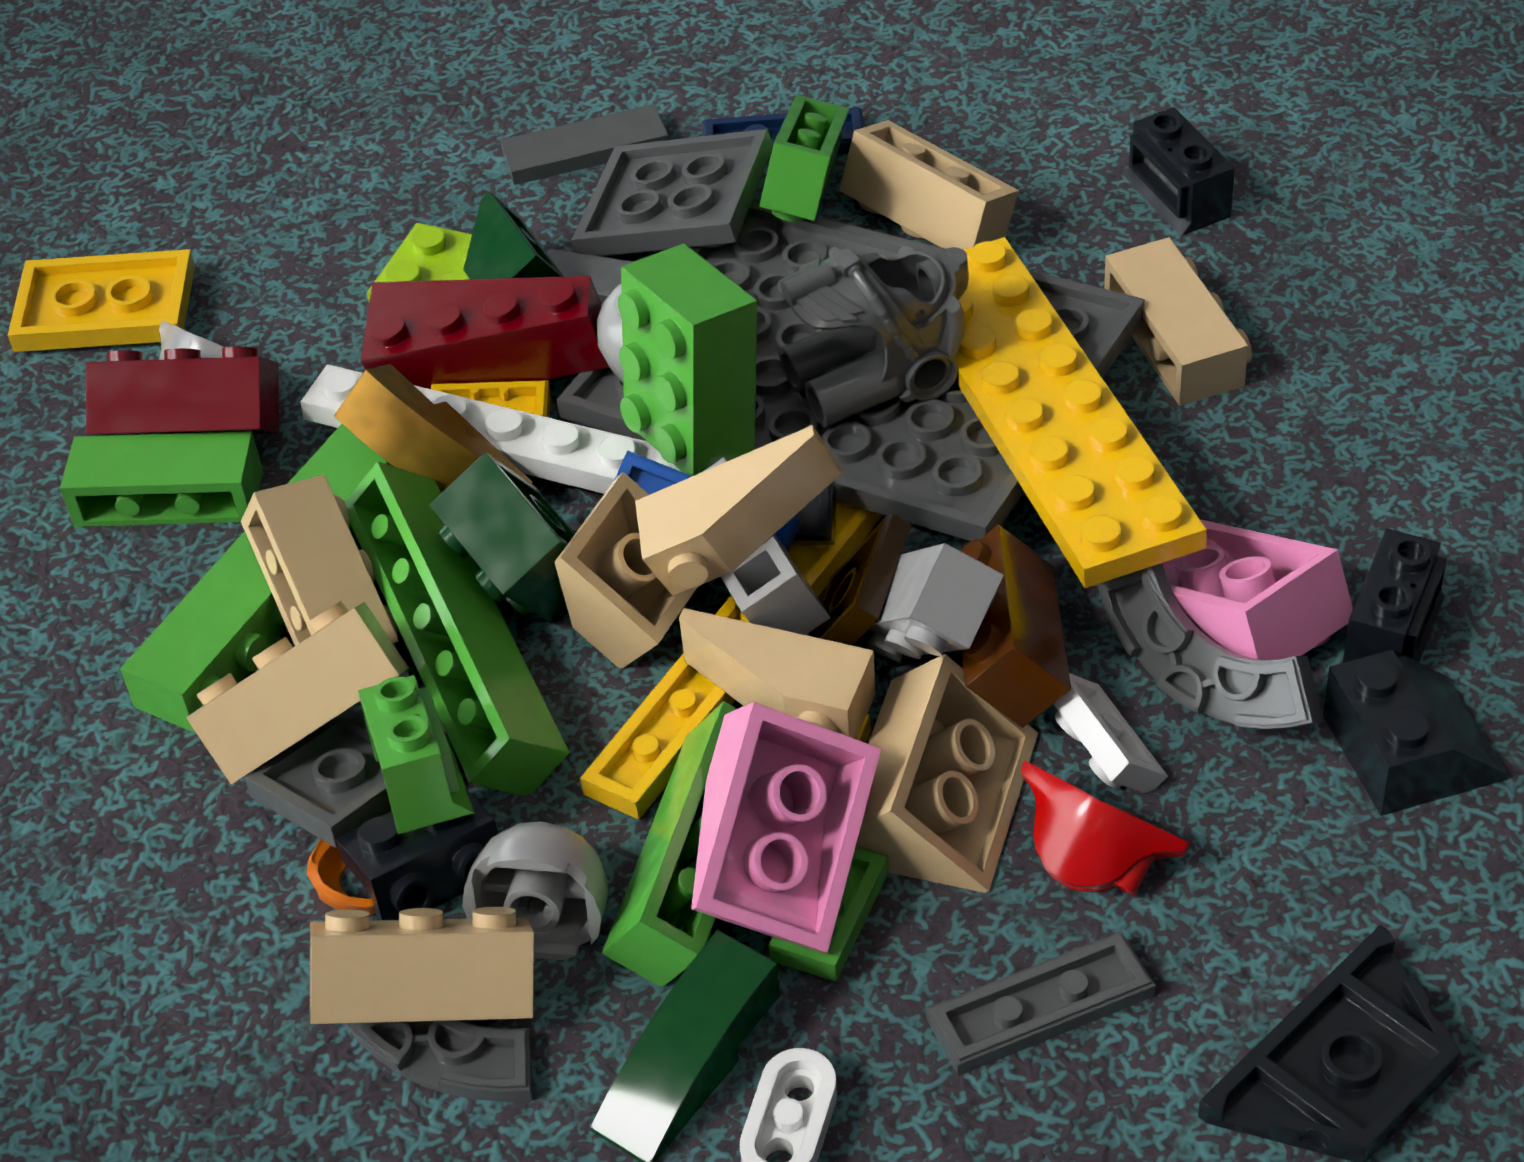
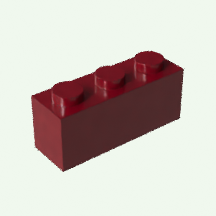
(182, 393)

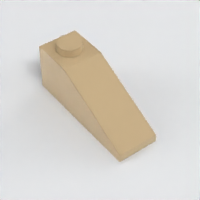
(729, 511)
(782, 670)

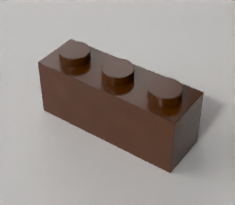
(1020, 645)

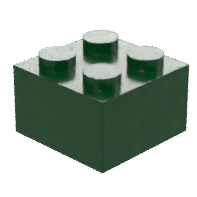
(508, 534)

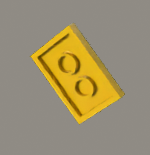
(100, 300)

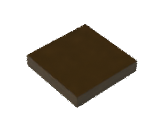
(862, 583)

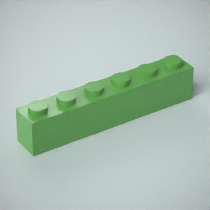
(230, 609)
(455, 635)

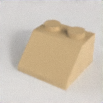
(607, 584)

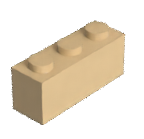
(925, 188)
(1182, 324)
(310, 555)
(294, 689)
(421, 967)

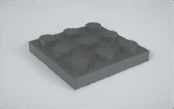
(673, 194)

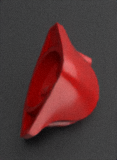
(1091, 842)

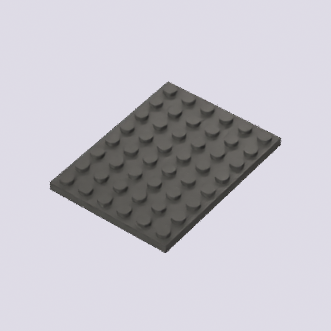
(899, 457)

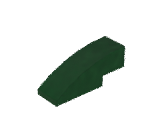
(687, 1047)

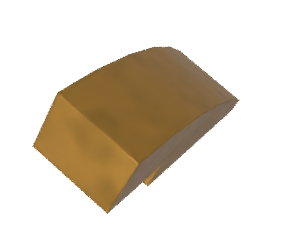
(412, 430)

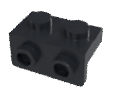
(416, 866)

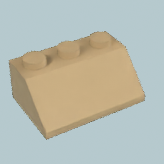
(943, 779)

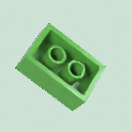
(688, 359)

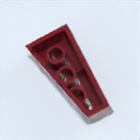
(484, 329)

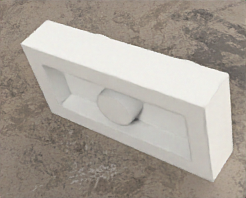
(1115, 748)

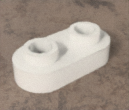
(783, 1122)

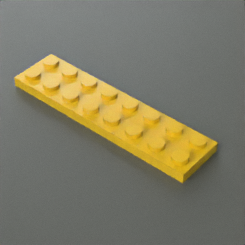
(1064, 428)

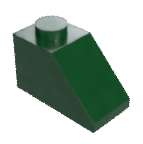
(505, 246)

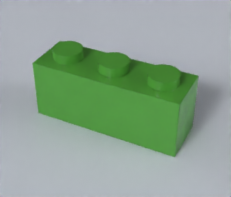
(803, 159)
(161, 478)

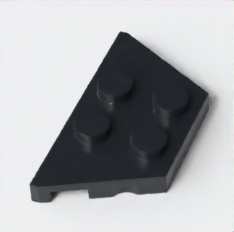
(1341, 1061)

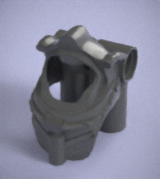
(884, 326)

